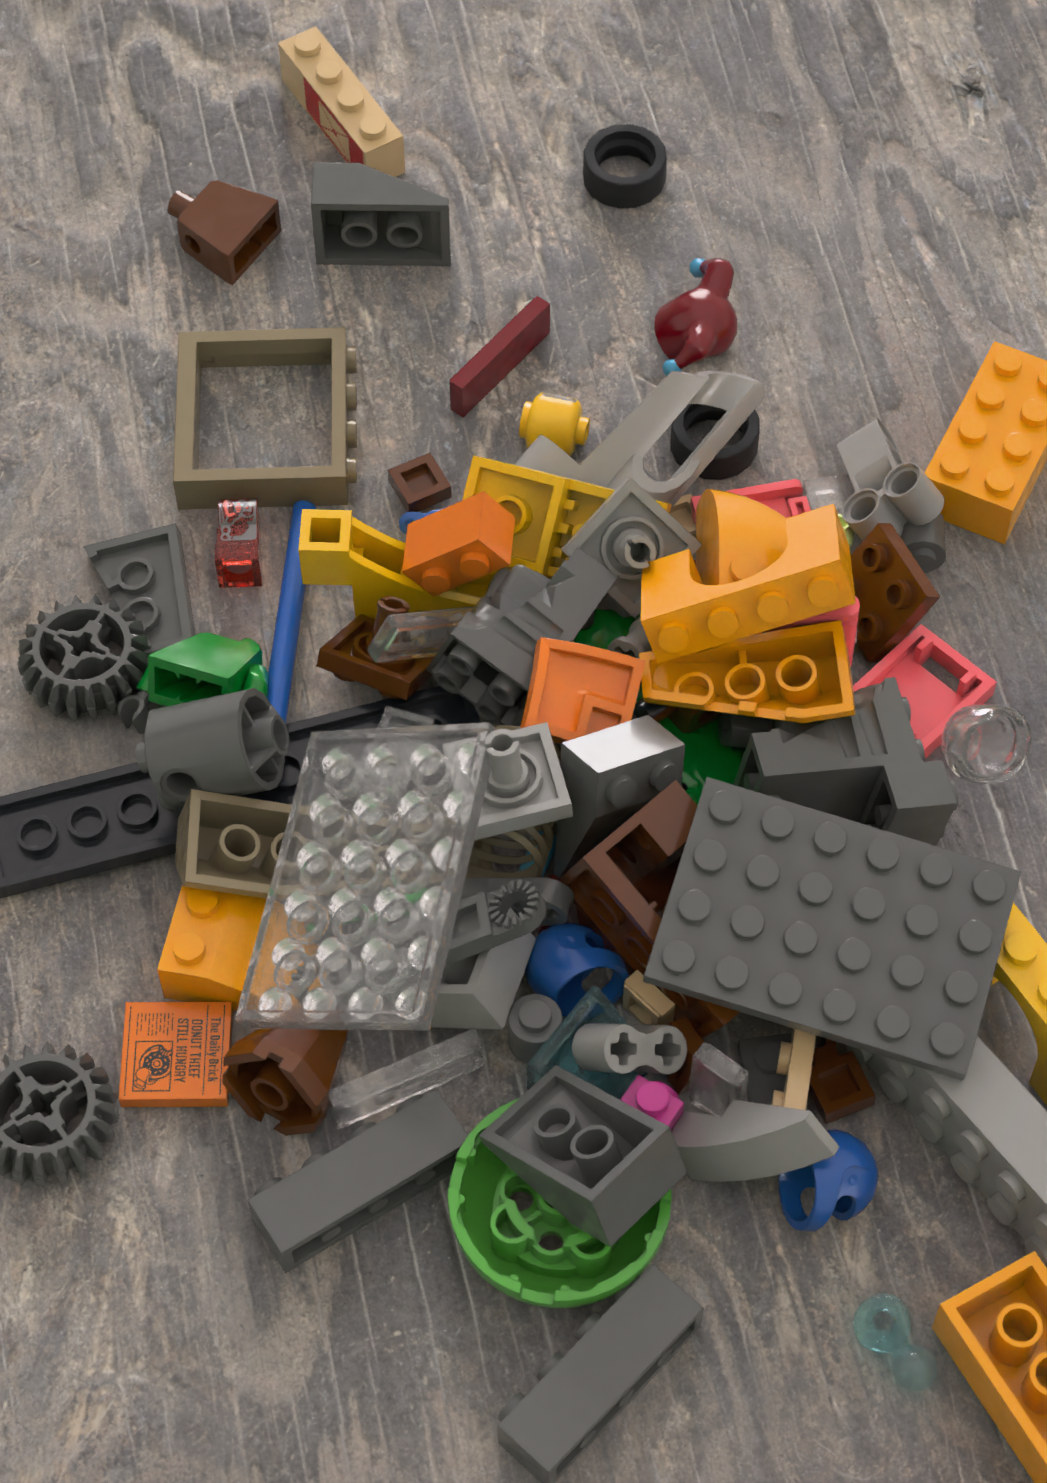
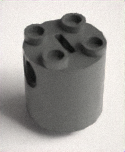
(215, 746)

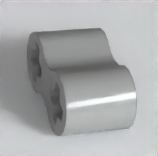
(629, 1048)

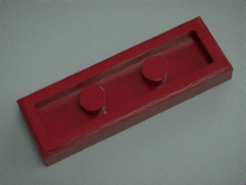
(499, 356)

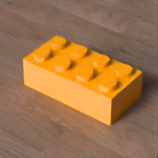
(994, 444)
(1001, 1349)

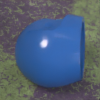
(564, 958)
(841, 1185)

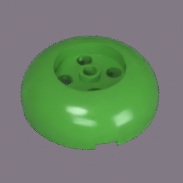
(505, 1241)

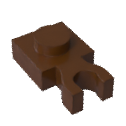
(838, 1083)

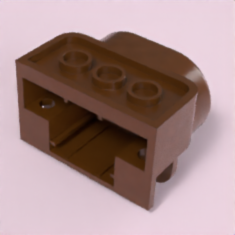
(626, 887)

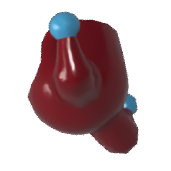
(700, 320)

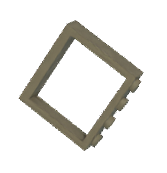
(270, 485)

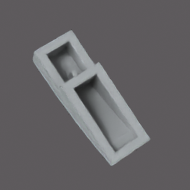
(750, 1142)

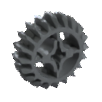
(90, 672)
(76, 1085)

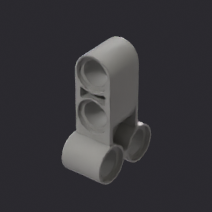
(885, 484)

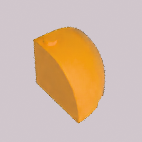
(736, 537)

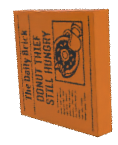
(175, 1054)

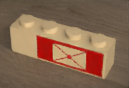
(340, 103)

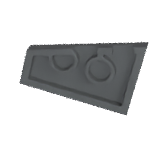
(150, 578)

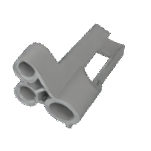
(624, 448)

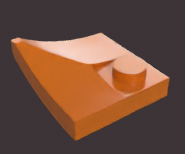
(580, 688)

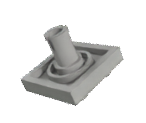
(627, 535)
(523, 782)

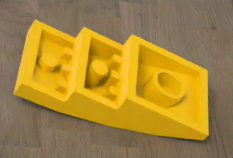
(544, 506)

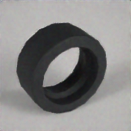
(623, 141)
(729, 460)

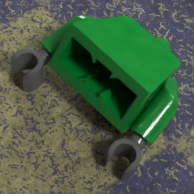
(194, 671)

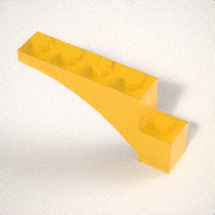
(348, 552)

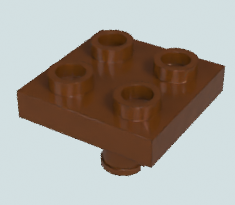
(889, 590)
(350, 661)

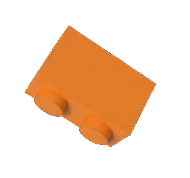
(458, 544)

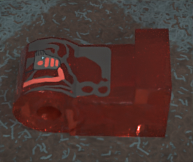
(238, 542)

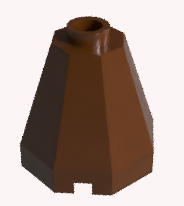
(285, 1075)

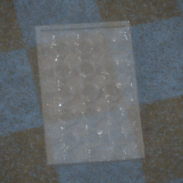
(368, 880)

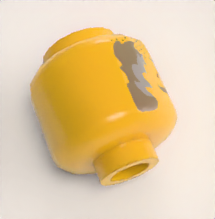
(556, 419)

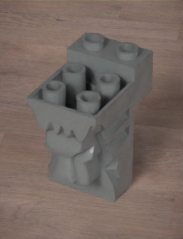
(494, 645)
(856, 767)

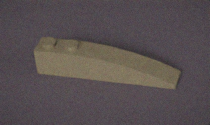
(236, 842)

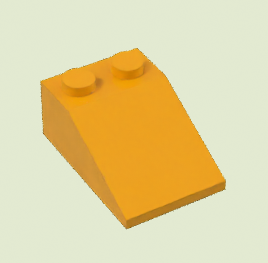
(209, 946)

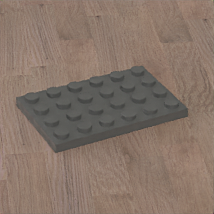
(833, 928)

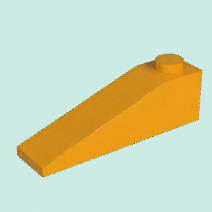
(770, 675)

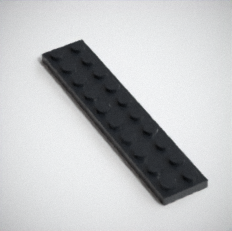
(116, 813)

